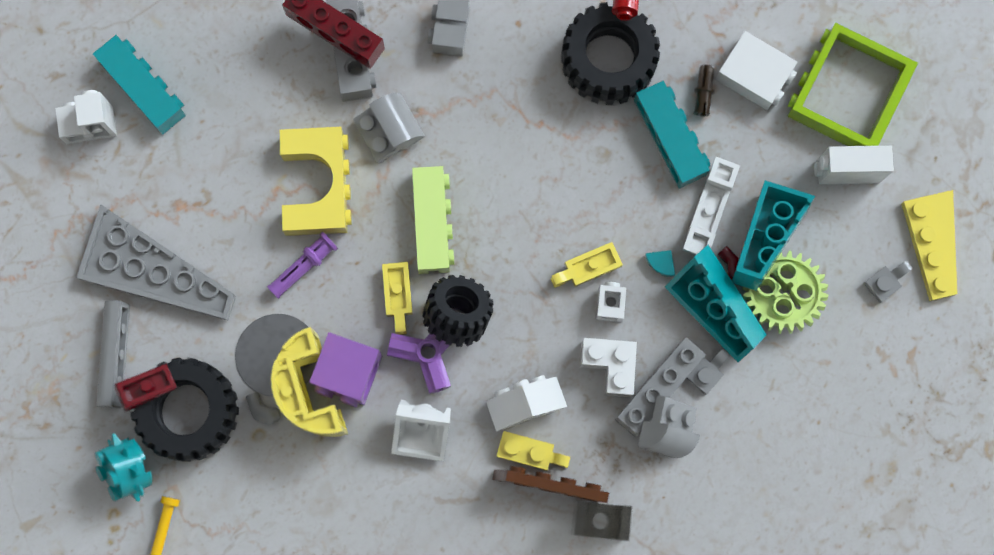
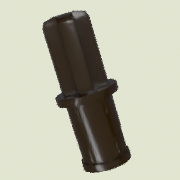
(704, 90)

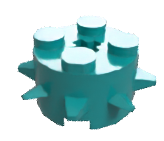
(123, 468)

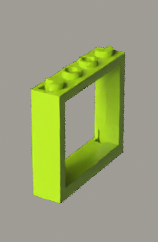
(830, 128)

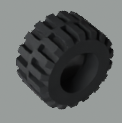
(454, 326)

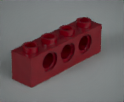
(336, 29)

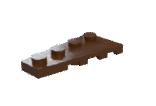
(543, 482)

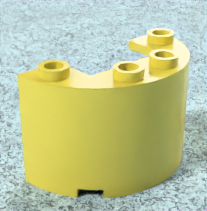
(291, 391)

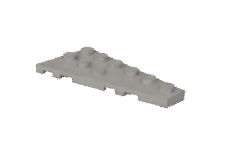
(136, 264)

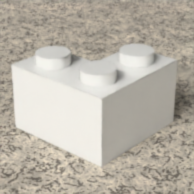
(86, 118)
(616, 358)
(525, 402)

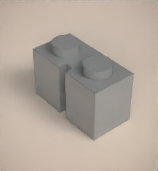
(450, 27)

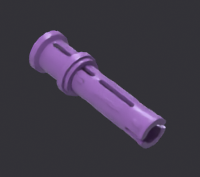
(312, 256)

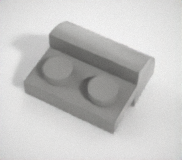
(388, 126)
(670, 429)

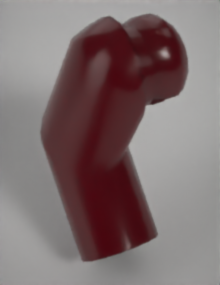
(730, 259)

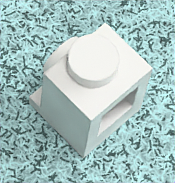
(618, 294)

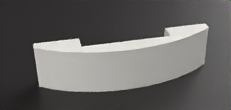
(711, 205)

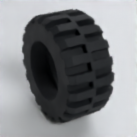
(603, 84)
(214, 430)

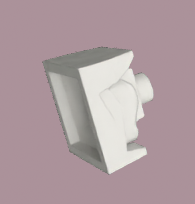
(421, 431)

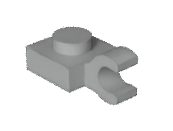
(885, 282)
(706, 373)

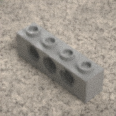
(359, 85)
(662, 383)

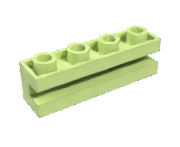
(431, 219)

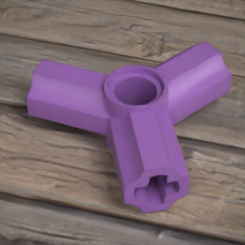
(433, 368)

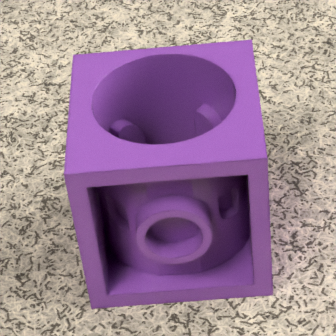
(345, 370)

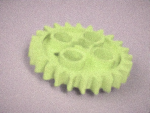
(804, 279)

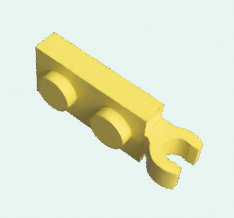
(588, 266)
(397, 294)
(529, 452)

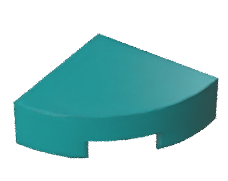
(661, 262)

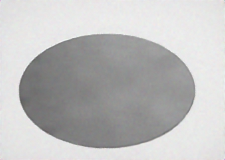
(260, 347)

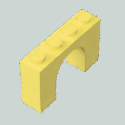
(330, 212)

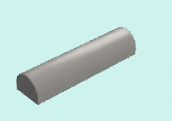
(112, 352)

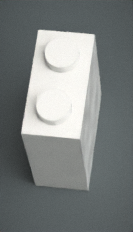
(757, 71)
(854, 165)

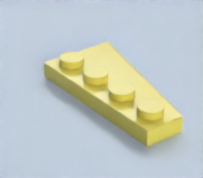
(933, 238)

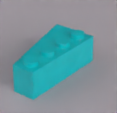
(771, 227)
(717, 304)

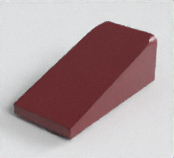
(144, 387)

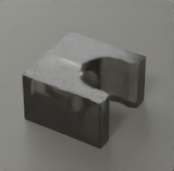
(617, 520)

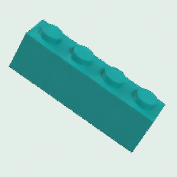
(139, 84)
(672, 134)

